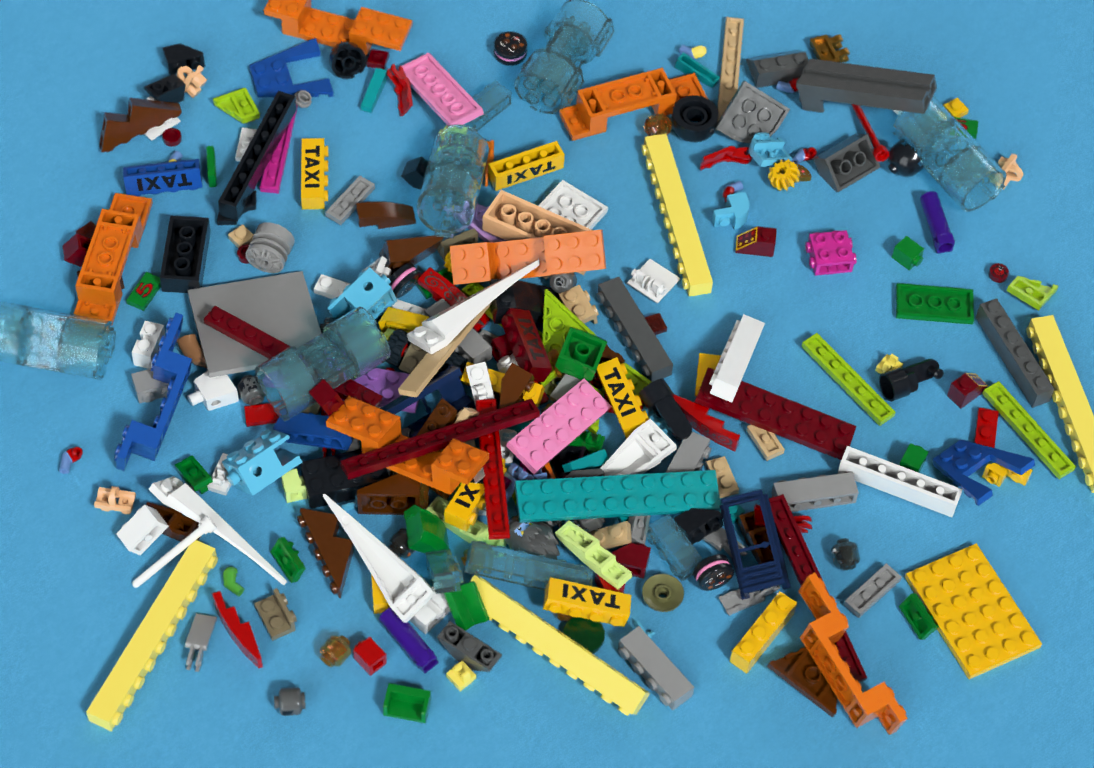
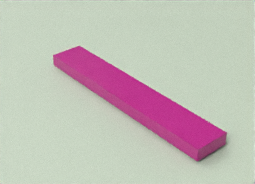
(274, 170)

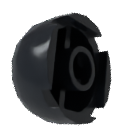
(347, 60)
(903, 160)

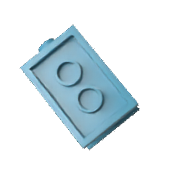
(367, 291)
(258, 464)

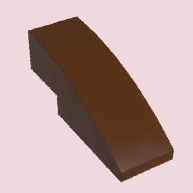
(384, 214)
(178, 524)
(755, 535)

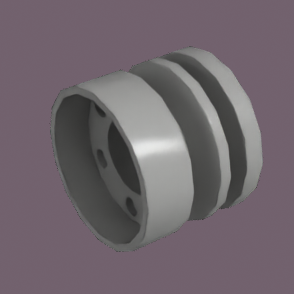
(270, 247)

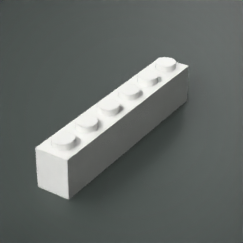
(735, 357)
(901, 481)

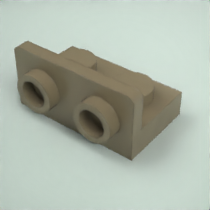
(465, 237)
(275, 615)

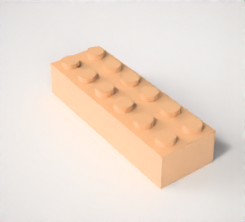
(519, 219)

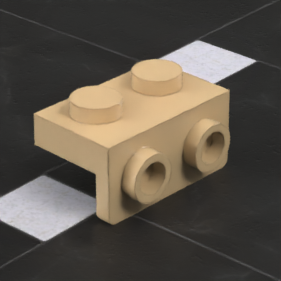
(578, 303)

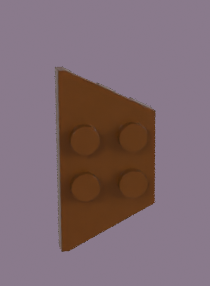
(805, 676)

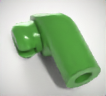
(230, 583)

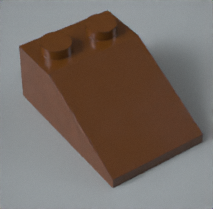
(408, 250)
(389, 496)

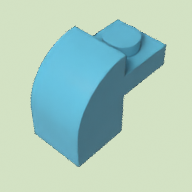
(735, 212)

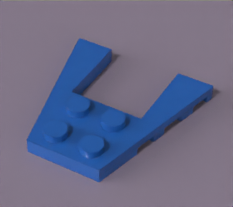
(273, 74)
(967, 457)

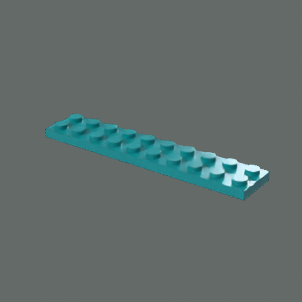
(616, 496)

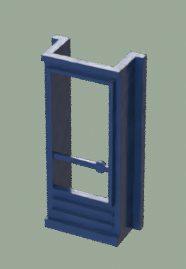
(450, 389)
(761, 575)

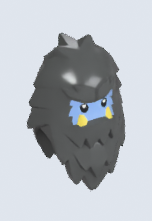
(532, 538)

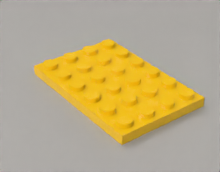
(973, 611)

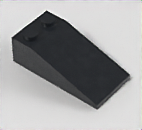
(520, 296)

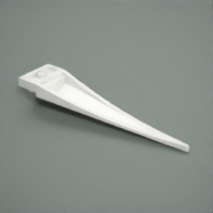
(446, 325)
(639, 452)
(186, 501)
(399, 583)

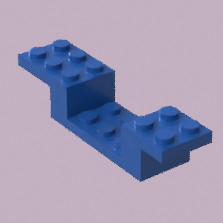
(167, 368)

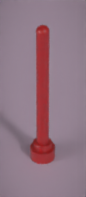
(880, 152)

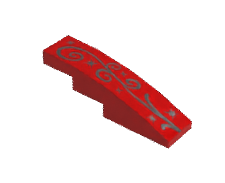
(442, 288)
(707, 425)
(240, 633)

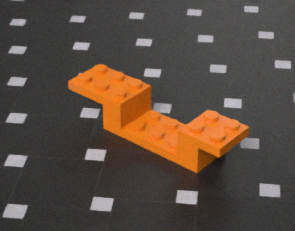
(329, 29)
(626, 95)
(114, 235)
(556, 253)
(380, 428)
(820, 640)

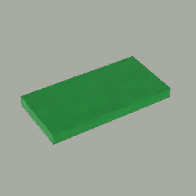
(934, 303)

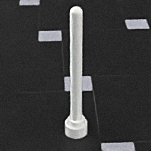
(204, 527)

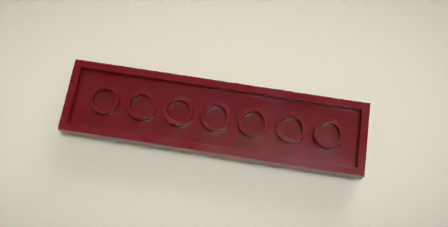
(781, 417)

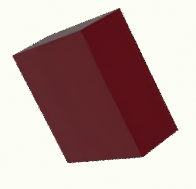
(377, 59)

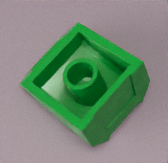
(580, 354)
(425, 530)

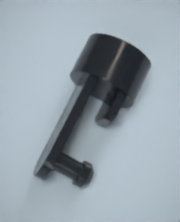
(901, 382)
(660, 400)

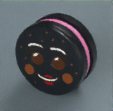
(510, 48)
(404, 279)
(713, 572)

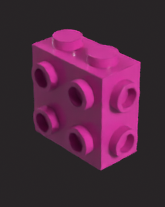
(830, 252)

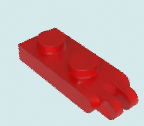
(986, 427)

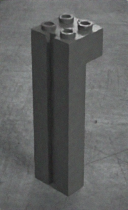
(864, 87)

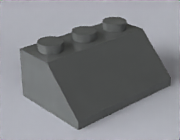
(777, 67)
(847, 162)

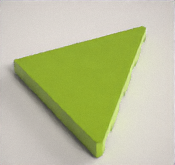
(556, 325)

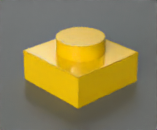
(956, 108)

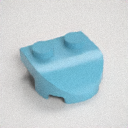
(767, 150)

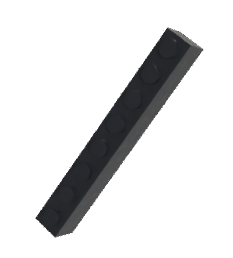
(257, 155)

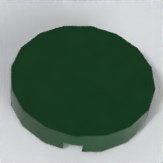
(586, 633)

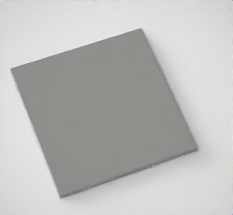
(272, 304)

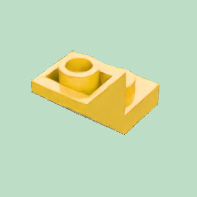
(996, 475)

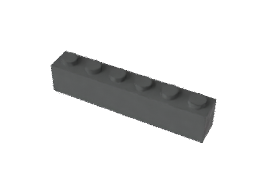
(634, 329)
(1014, 353)

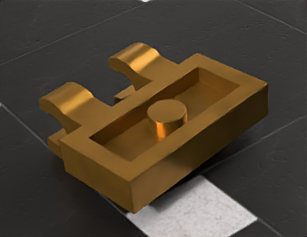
(825, 48)

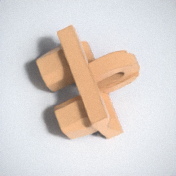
(193, 81)
(1010, 166)
(107, 500)

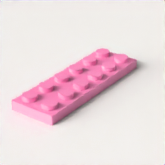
(441, 91)
(558, 426)

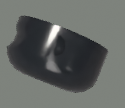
(696, 109)

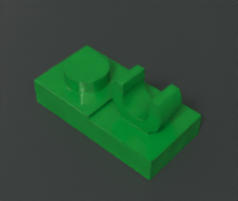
(591, 441)
(194, 474)
(288, 559)
(918, 616)

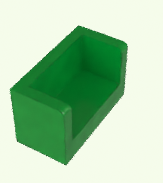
(407, 703)

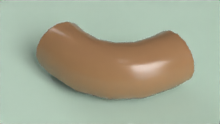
(191, 348)

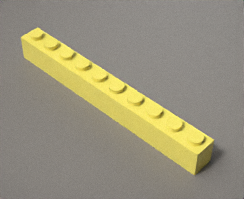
(677, 215)
(1068, 391)
(152, 636)
(561, 649)

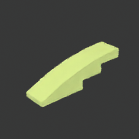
(475, 533)
(590, 552)

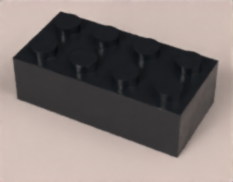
(185, 254)
(327, 477)

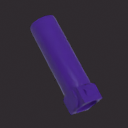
(937, 222)
(409, 640)

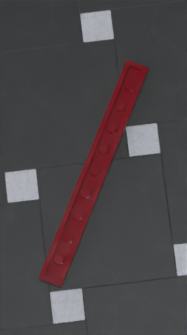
(270, 346)
(439, 439)
(803, 566)

